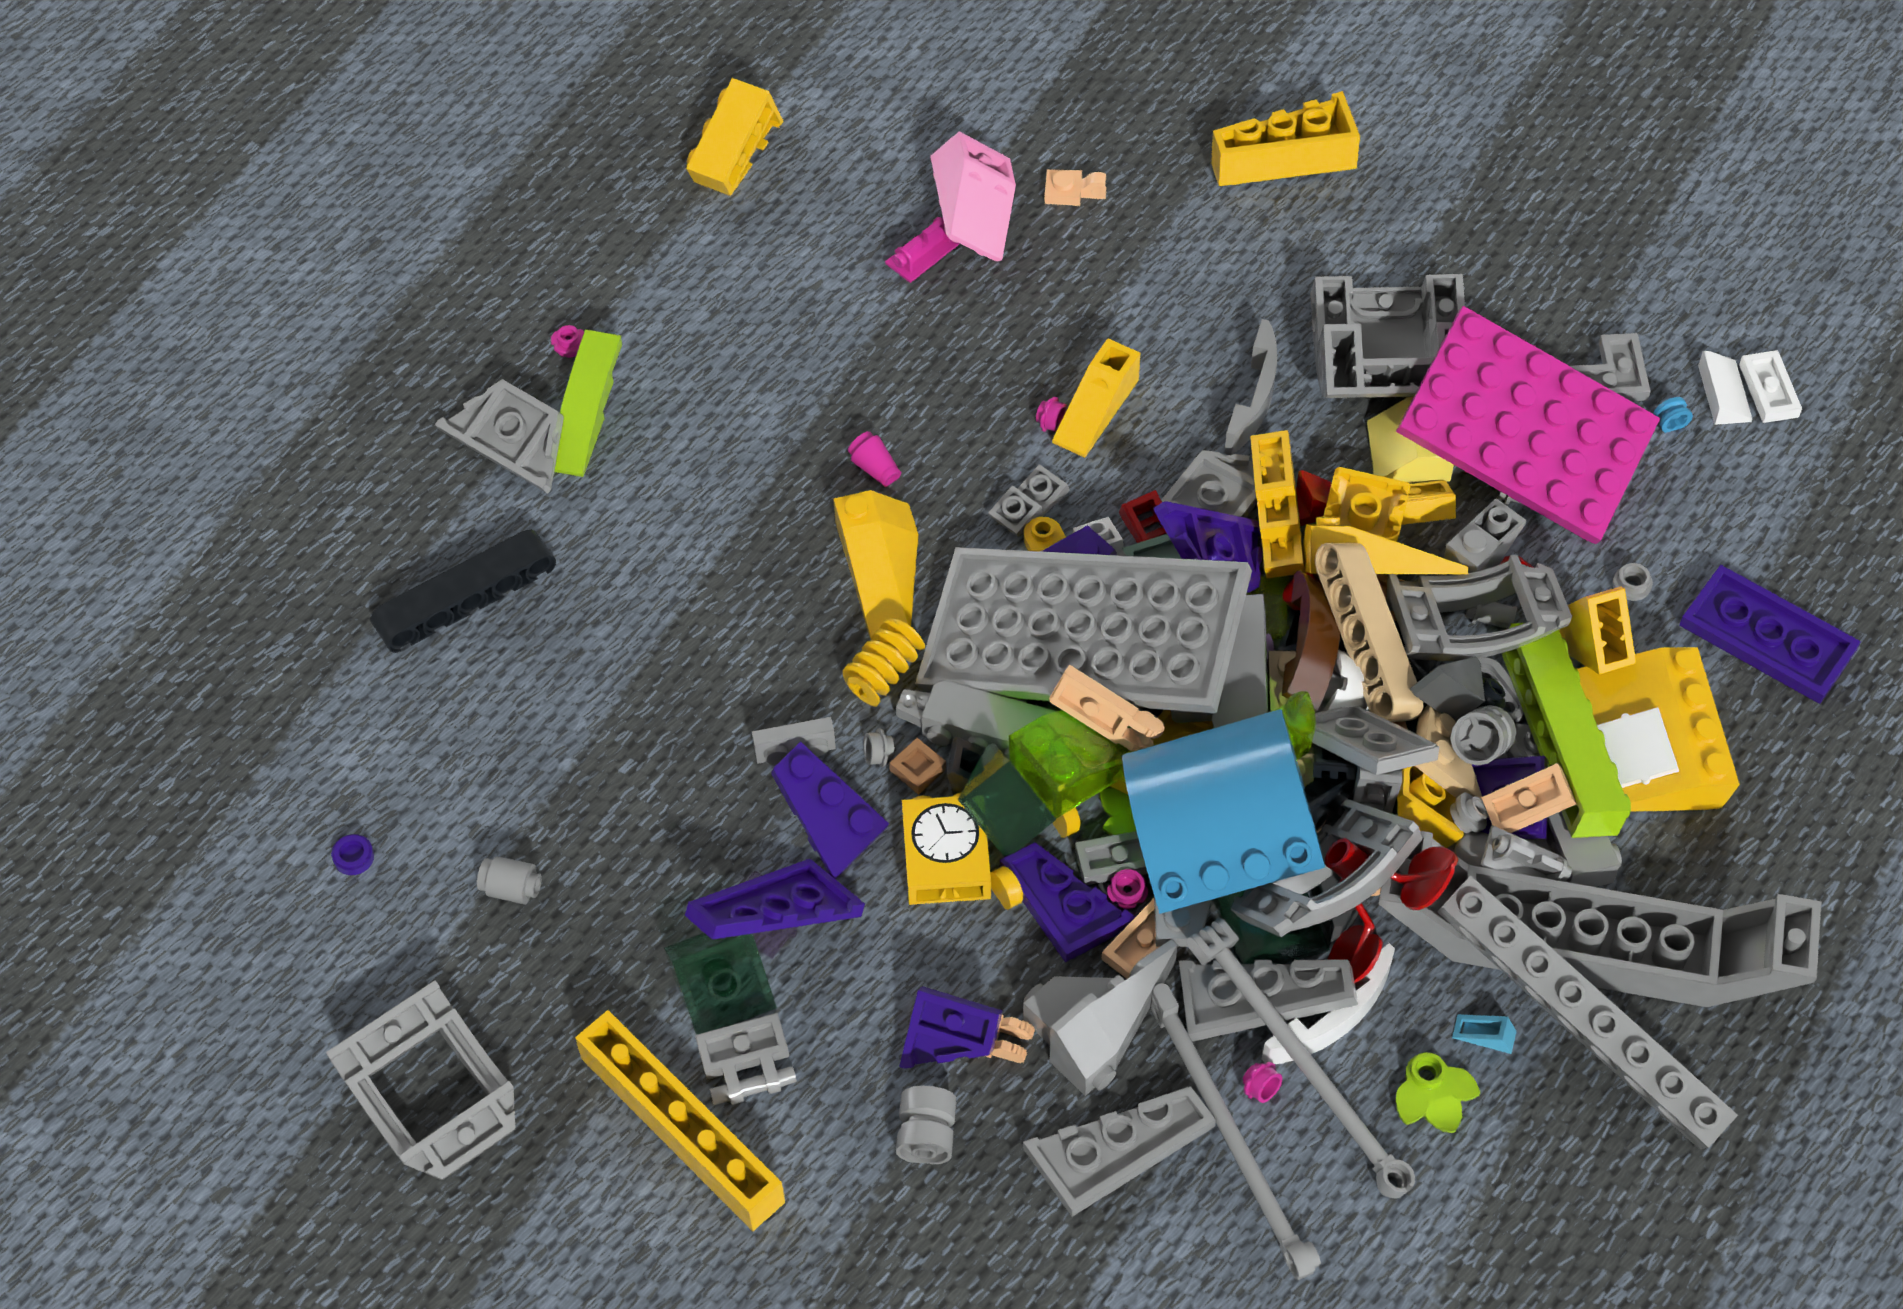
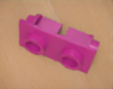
(922, 251)

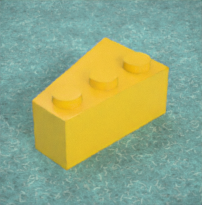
(732, 136)

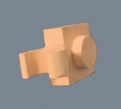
(1068, 187)

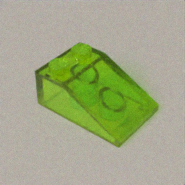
(1065, 760)

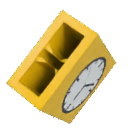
(944, 852)

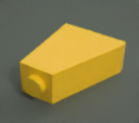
(1600, 631)

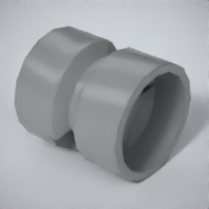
(1483, 735)
(926, 1125)

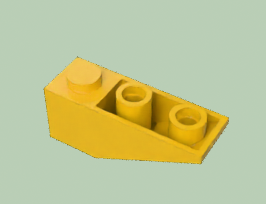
(1098, 397)

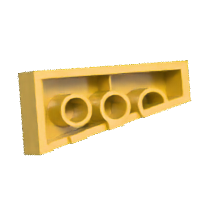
(1287, 144)

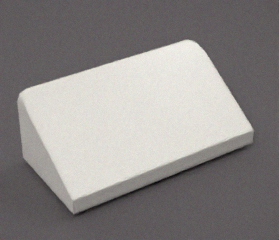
(1724, 389)

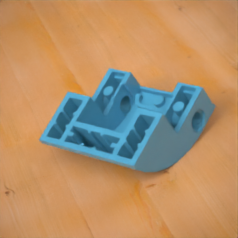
(1221, 811)

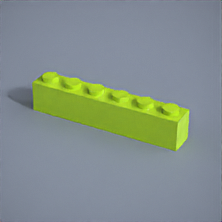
(1568, 734)

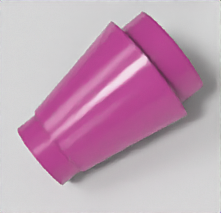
(873, 457)

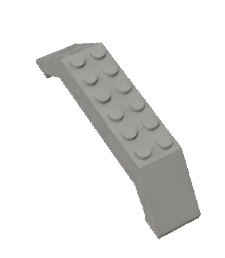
(1635, 939)

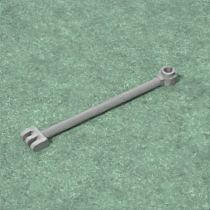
(1216, 943)
(1299, 1256)

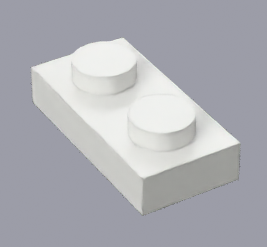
(1770, 386)

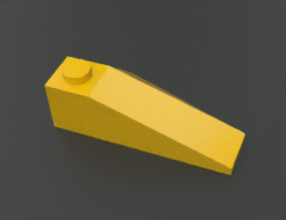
(880, 554)
(1385, 554)

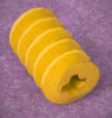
(881, 659)

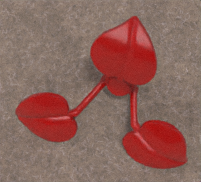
(1425, 882)

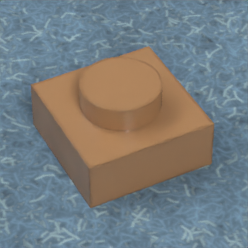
(917, 766)

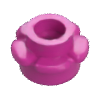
(565, 347)
(1050, 414)
(1131, 879)
(1262, 1081)

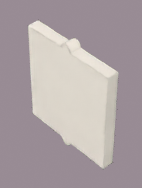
(1639, 747)

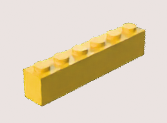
(681, 1120)

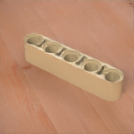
(1368, 630)

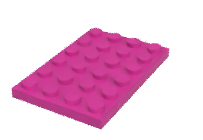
(1528, 425)

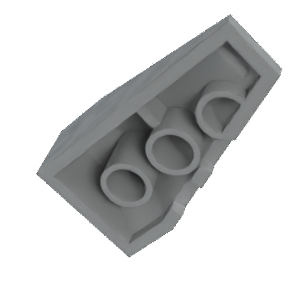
(1097, 1031)

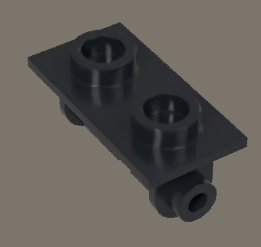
(1326, 797)

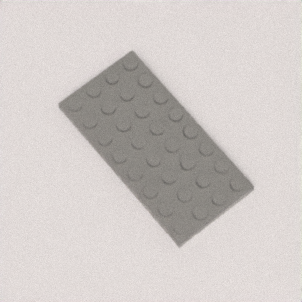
(1132, 623)

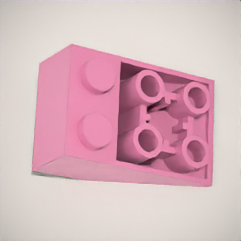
(974, 194)

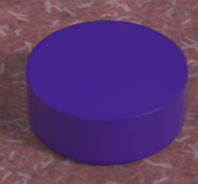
(352, 854)

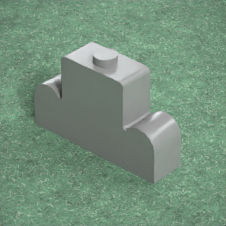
(1247, 676)

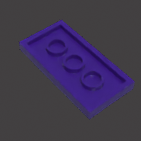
(1770, 633)

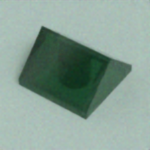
(1004, 803)

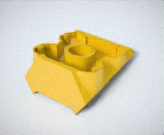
(1368, 502)

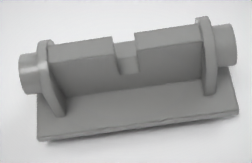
(1520, 856)

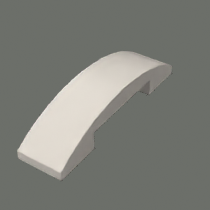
(1338, 1021)

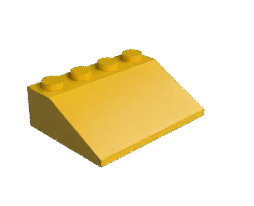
(1680, 689)

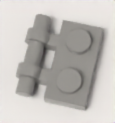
(744, 1047)

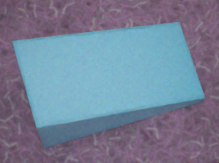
(1486, 1031)

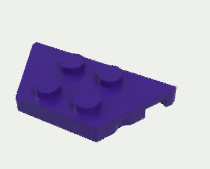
(1212, 536)

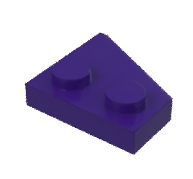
(948, 1029)

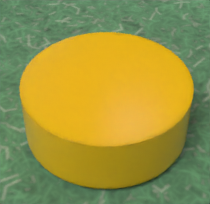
(1068, 823)
(1006, 887)

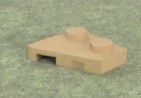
(1449, 770)

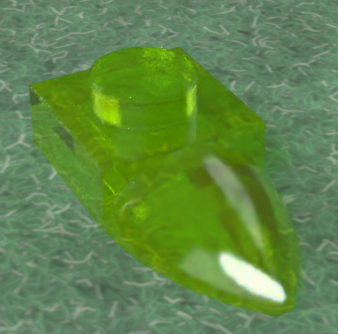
(1300, 722)

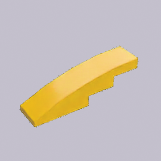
(1277, 504)

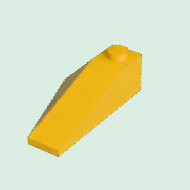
(1428, 806)

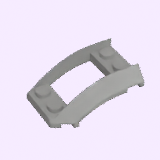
(1420, 603)
(1382, 835)
(395, 1035)

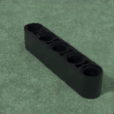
(461, 589)

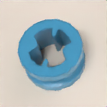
(1673, 414)

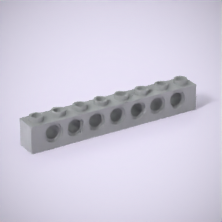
(1587, 1014)

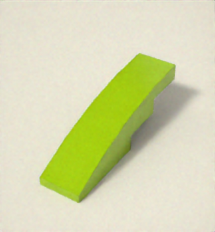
(586, 399)

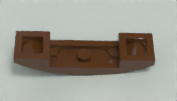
(1316, 642)

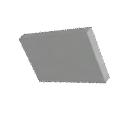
(1371, 740)

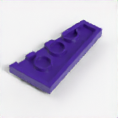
(775, 901)

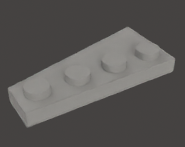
(1295, 990)
(1107, 1153)

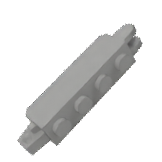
(966, 713)

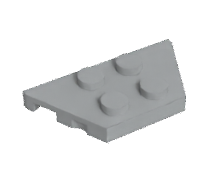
(510, 431)
(1216, 484)

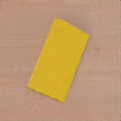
(1429, 502)

